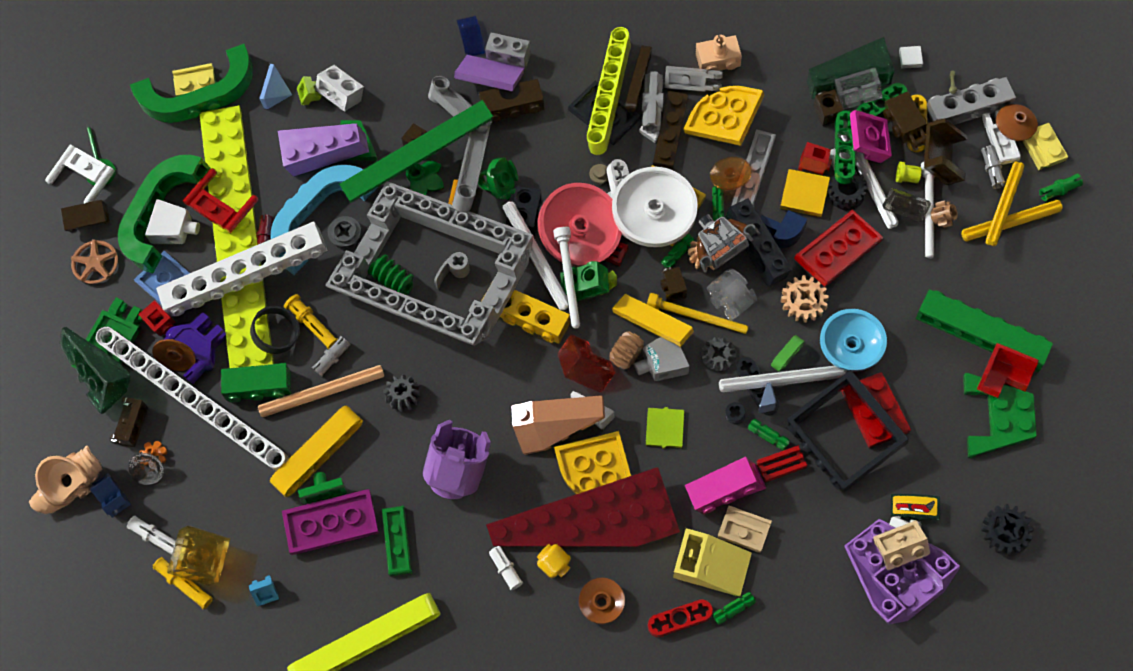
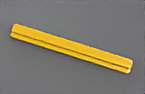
(1004, 203)
(1014, 219)

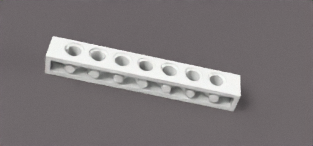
(171, 292)

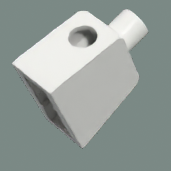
(170, 224)

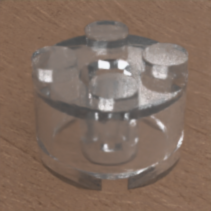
(731, 294)

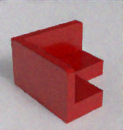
(1009, 368)

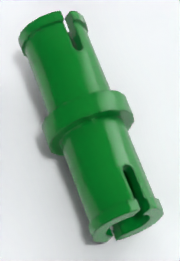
(1061, 187)

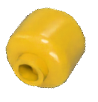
(553, 561)

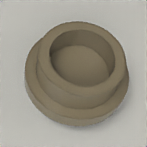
(598, 174)

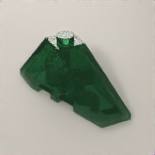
(100, 372)

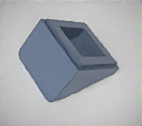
(768, 400)

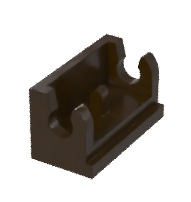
(85, 215)
(130, 422)

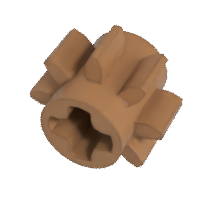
(944, 214)

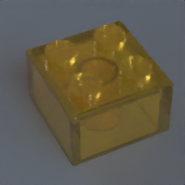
(198, 555)

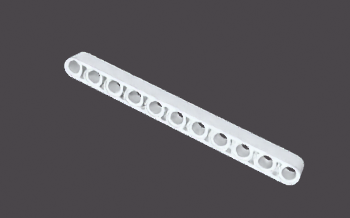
(183, 393)

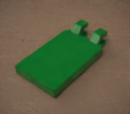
(113, 318)

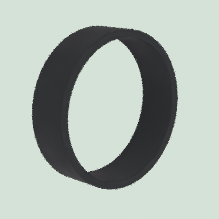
(275, 310)

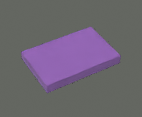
(489, 73)

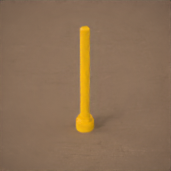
(657, 303)

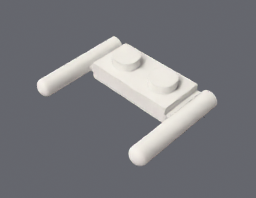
(85, 166)

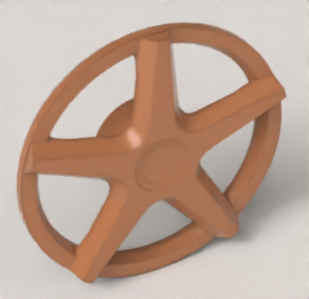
(94, 262)

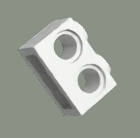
(339, 88)

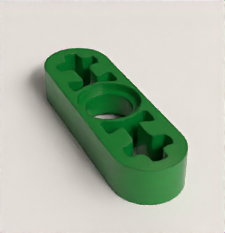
(886, 95)

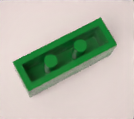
(255, 382)

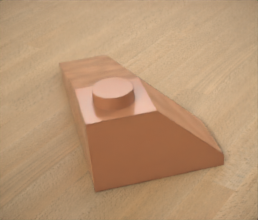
(549, 421)

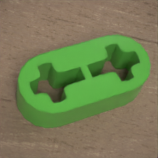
(787, 353)

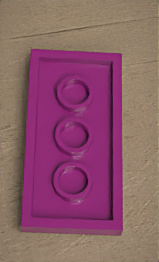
(330, 522)

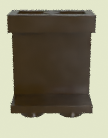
(938, 151)

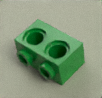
(588, 280)

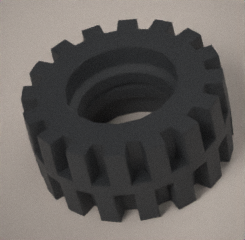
(848, 200)

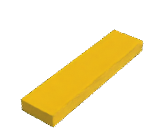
(653, 320)

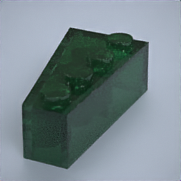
(860, 59)

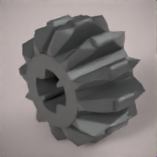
(396, 388)

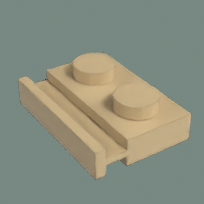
(744, 529)

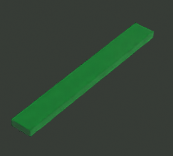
(416, 151)

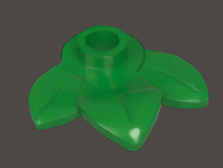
(428, 178)

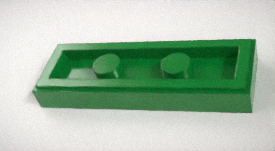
(396, 541)

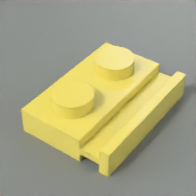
(193, 78)
(1045, 147)

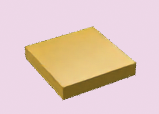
(805, 193)

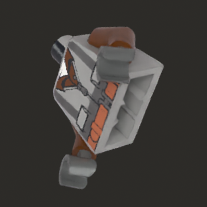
(722, 240)

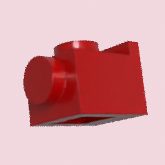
(815, 158)
(153, 314)

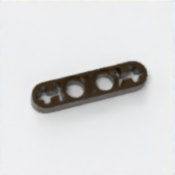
(638, 78)

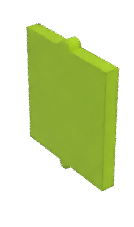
(665, 427)

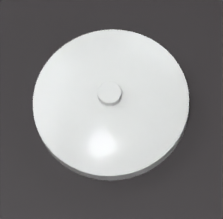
(654, 206)

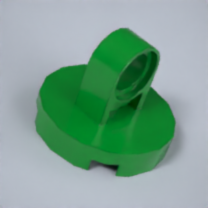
(500, 178)

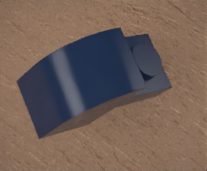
(788, 231)
(109, 495)

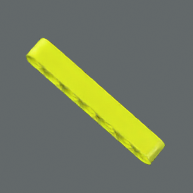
(608, 91)
(370, 636)

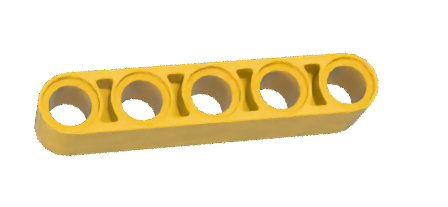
(316, 451)

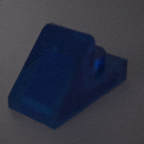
(471, 36)

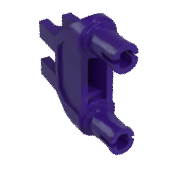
(203, 346)

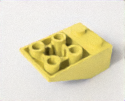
(712, 563)

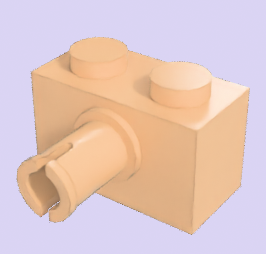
(719, 53)

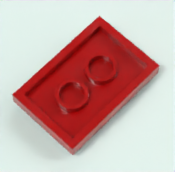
(869, 426)

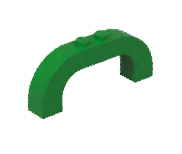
(200, 100)
(155, 186)

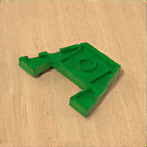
(1009, 418)

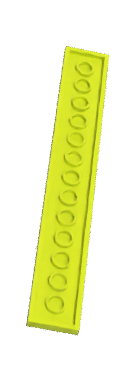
(227, 154)

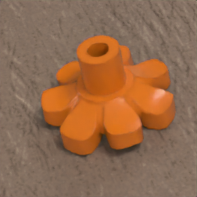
(156, 450)

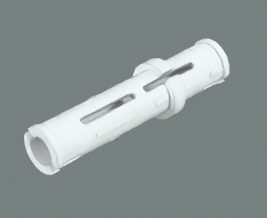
(138, 525)

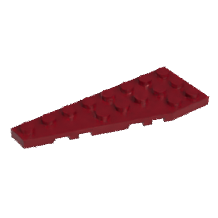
(610, 515)

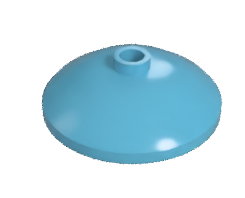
(857, 328)

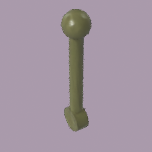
(953, 89)

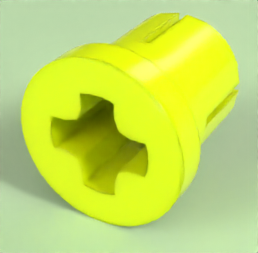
(908, 173)

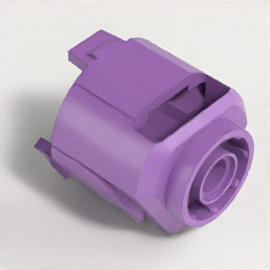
(455, 461)

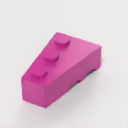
(725, 485)

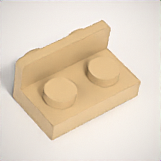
(902, 545)

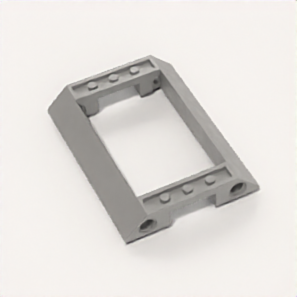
(397, 202)

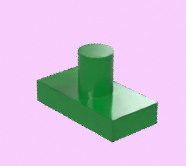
(322, 489)

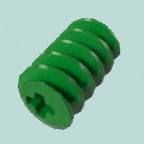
(390, 275)

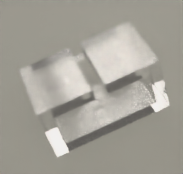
(858, 87)

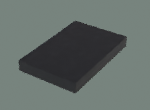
(623, 120)

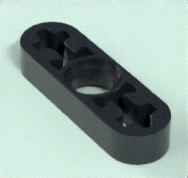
(754, 369)

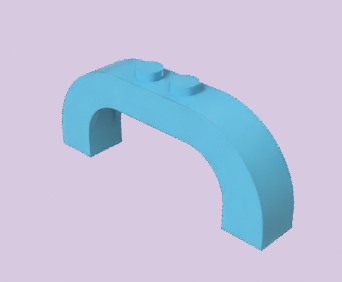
(308, 199)

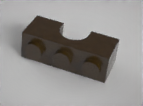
(528, 101)

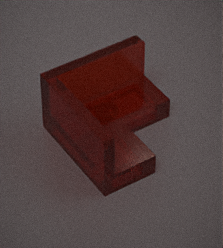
(583, 366)

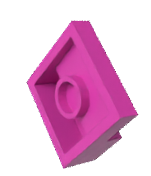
(870, 136)

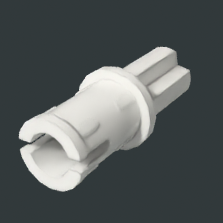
(505, 568)

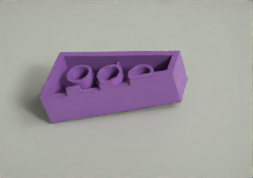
(320, 146)

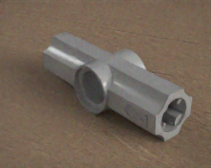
(652, 102)

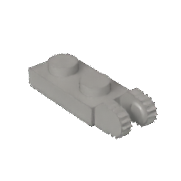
(691, 79)

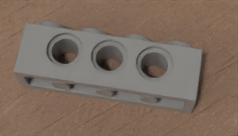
(962, 110)

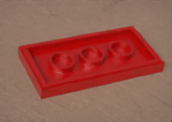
(838, 248)

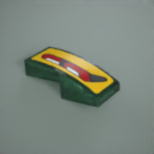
(915, 506)

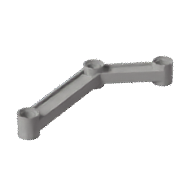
(449, 99)

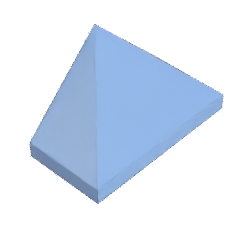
(274, 89)

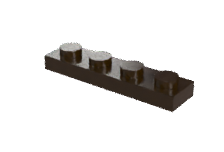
(670, 130)

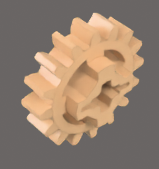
(806, 307)

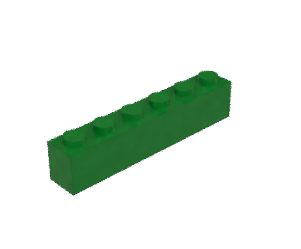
(980, 328)

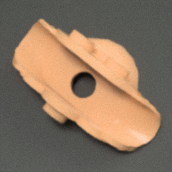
(51, 492)

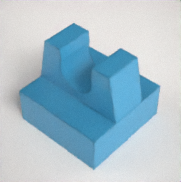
(263, 591)

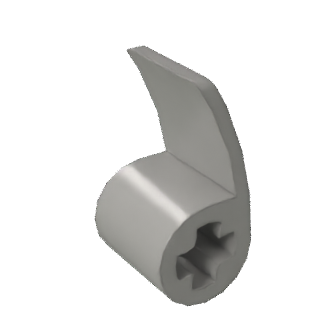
(456, 264)

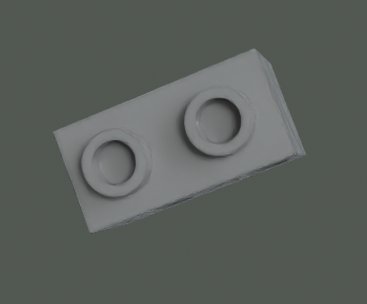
(508, 50)

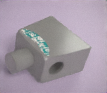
(662, 360)

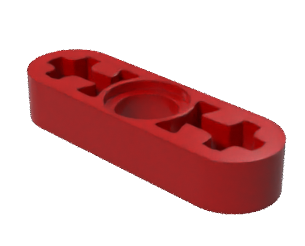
(698, 619)

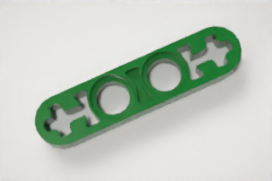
(847, 147)

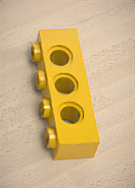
(538, 311)

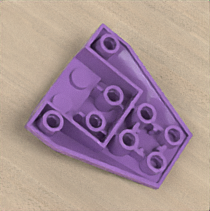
(902, 590)

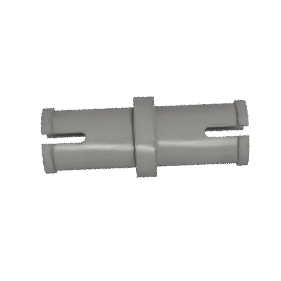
(993, 167)
(331, 356)

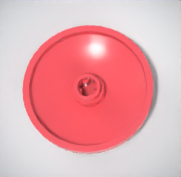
(590, 219)

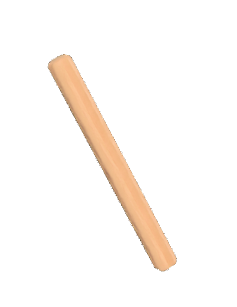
(321, 391)

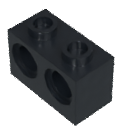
(527, 210)

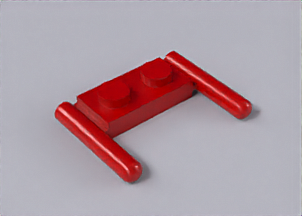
(213, 208)

